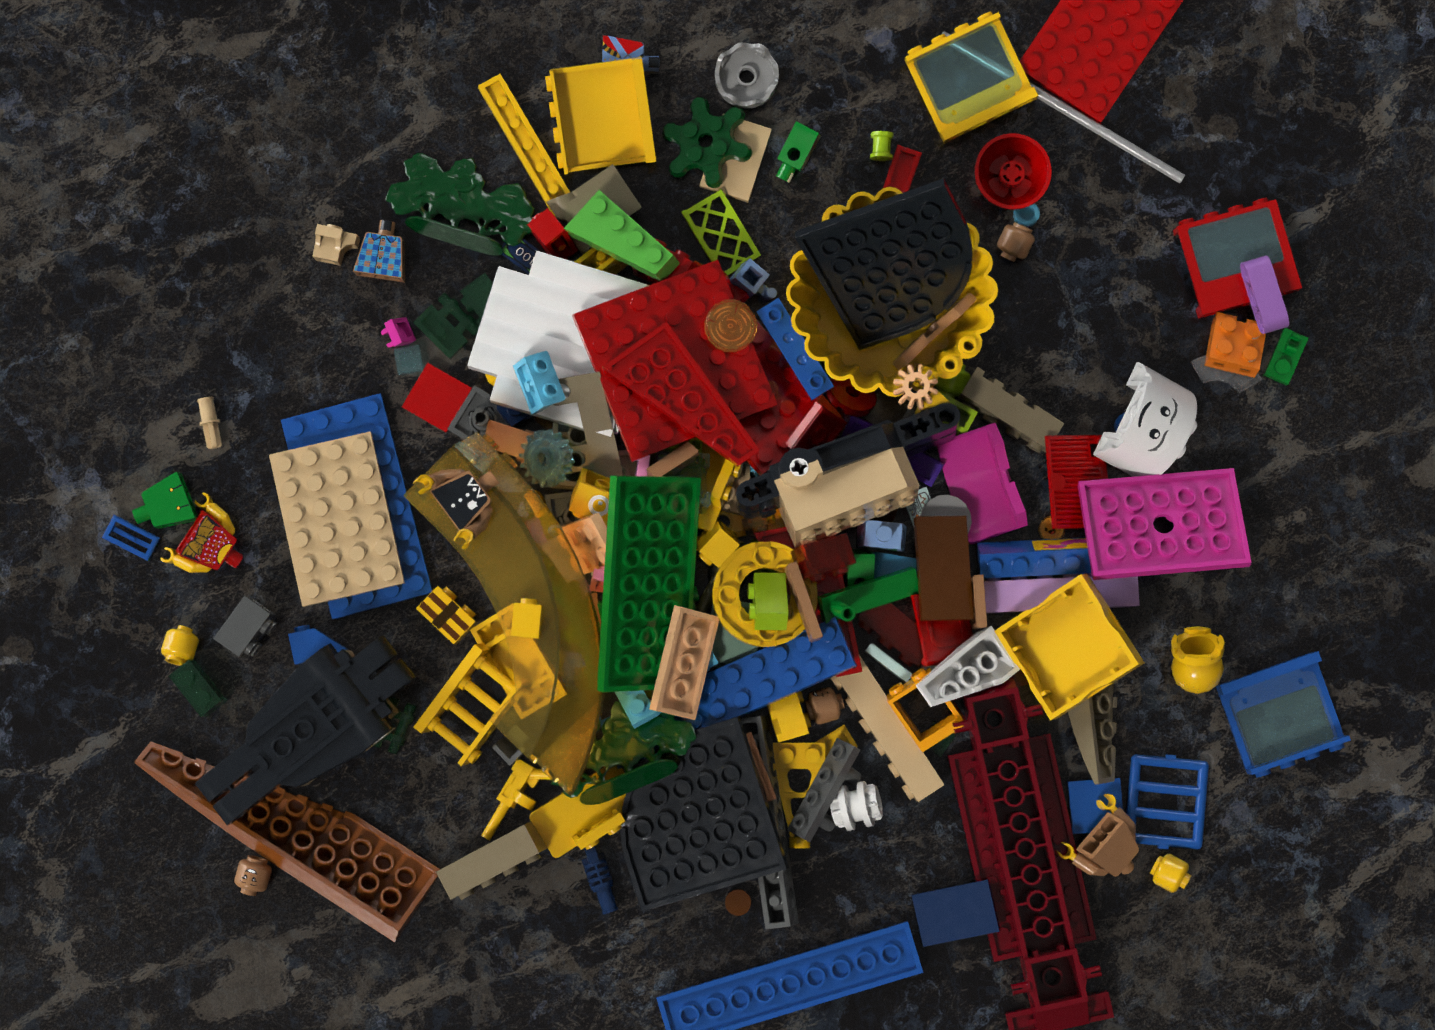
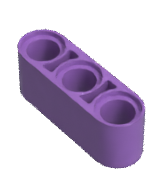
(1264, 294)

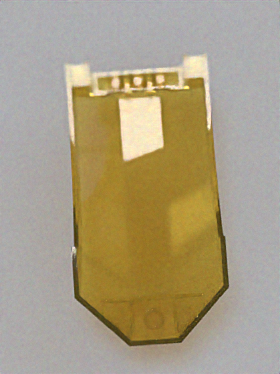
(530, 557)

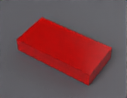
(902, 168)

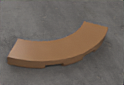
(934, 330)

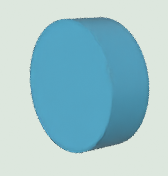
(1027, 216)

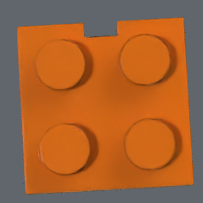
(1235, 345)

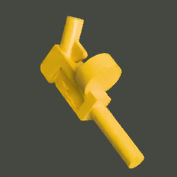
(513, 793)

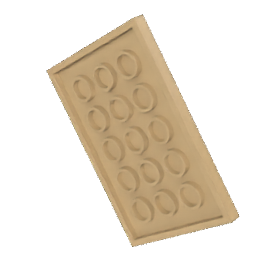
(337, 519)

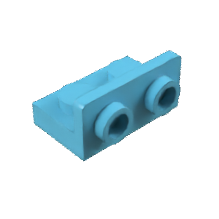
(539, 381)

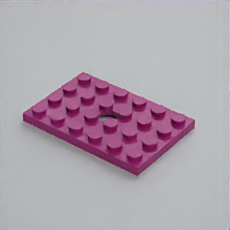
(1199, 504)

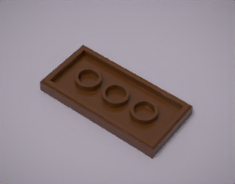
(943, 568)

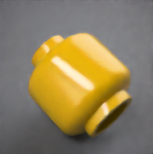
(179, 645)
(1170, 873)

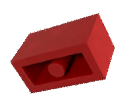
(552, 235)

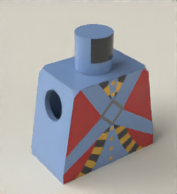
(619, 48)

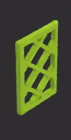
(729, 213)

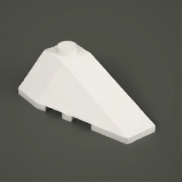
(969, 669)

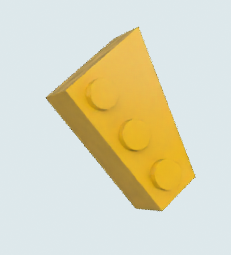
(789, 718)

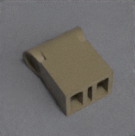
(609, 183)

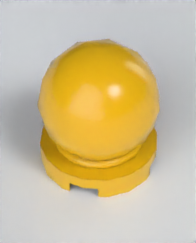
(1197, 659)

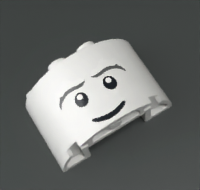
(1153, 426)

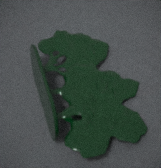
(457, 197)
(626, 746)

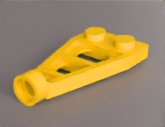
(796, 756)

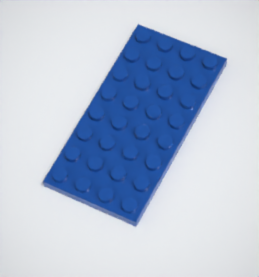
(353, 419)

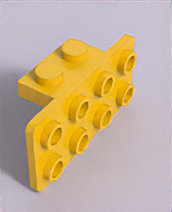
(719, 482)
(569, 823)

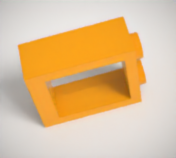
(933, 734)

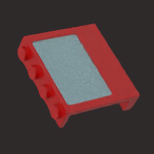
(1223, 241)

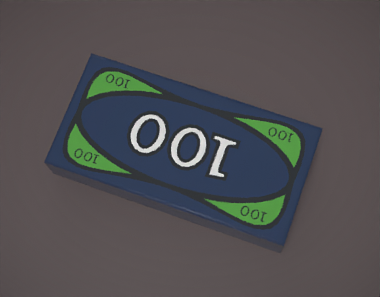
(520, 255)

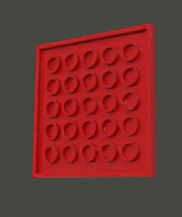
(684, 304)

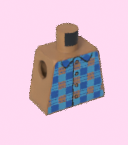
(382, 254)

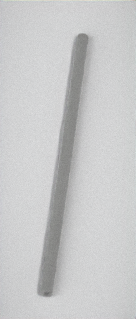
(1106, 133)

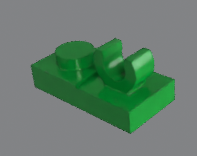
(1285, 356)

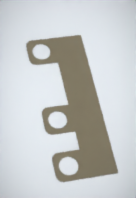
(600, 450)

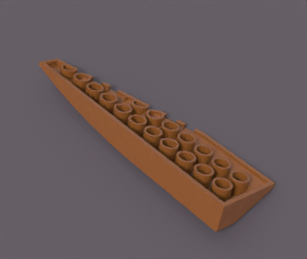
(314, 844)

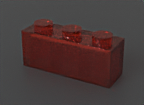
(895, 632)

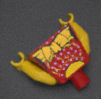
(206, 542)

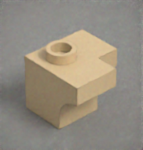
(333, 243)

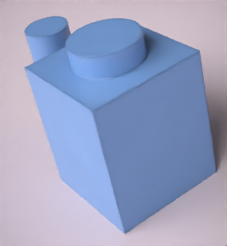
(751, 279)

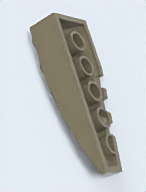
(1094, 734)

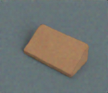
(507, 438)
(674, 461)

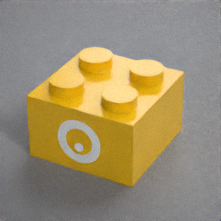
(590, 495)

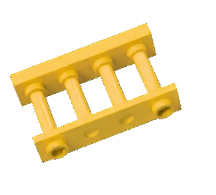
(446, 701)

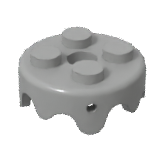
(750, 58)

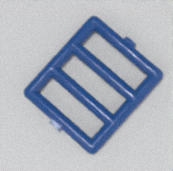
(1198, 791)

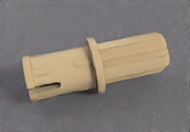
(209, 422)

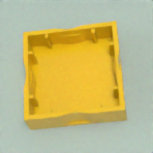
(1069, 646)

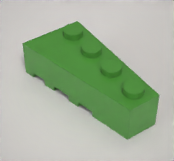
(615, 233)

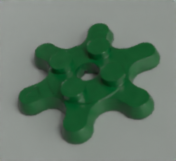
(709, 158)

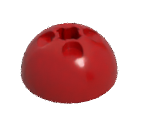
(1012, 157)

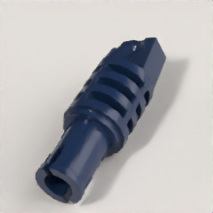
(599, 879)

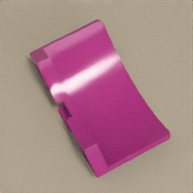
(979, 476)

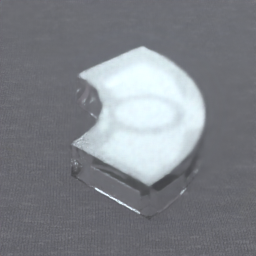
(1209, 374)

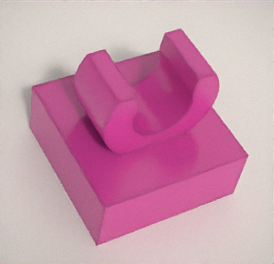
(399, 332)

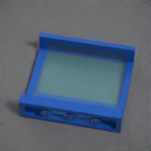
(1281, 715)

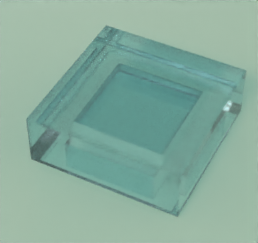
(408, 360)

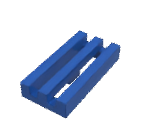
(151, 547)

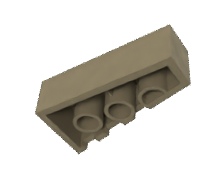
(1009, 411)
(490, 860)

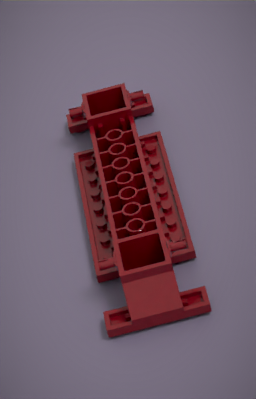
(1012, 826)

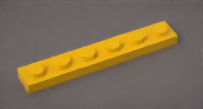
(523, 139)

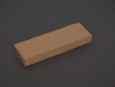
(803, 602)

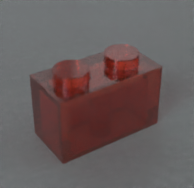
(824, 557)

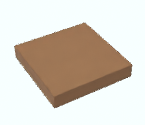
(979, 603)

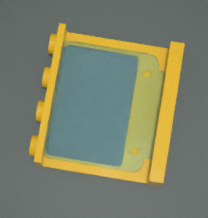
(970, 77)

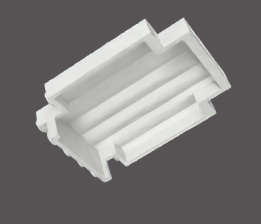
(535, 316)

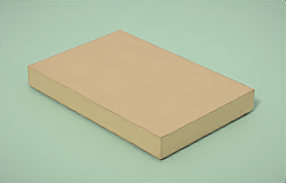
(741, 176)

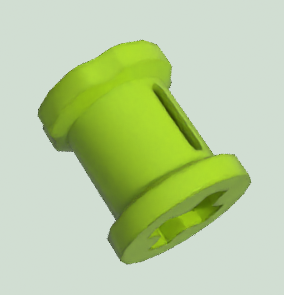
(881, 146)

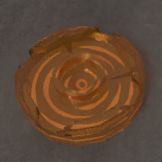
(730, 325)

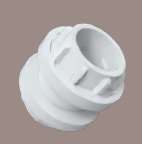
(856, 806)

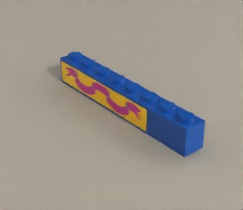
(1033, 558)

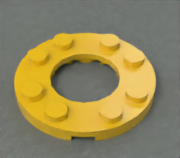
(727, 587)

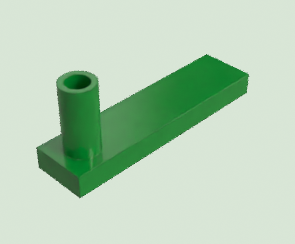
(868, 595)

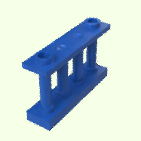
(808, 371)

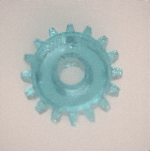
(545, 446)

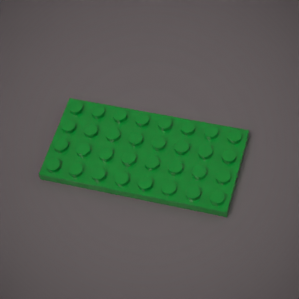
(645, 574)

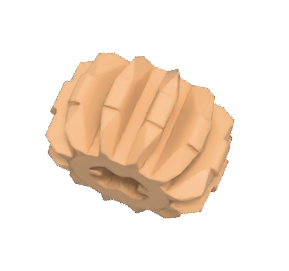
(921, 393)

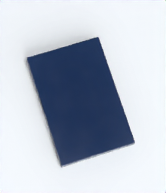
(956, 912)

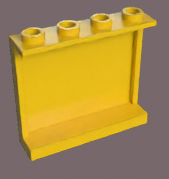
(601, 115)

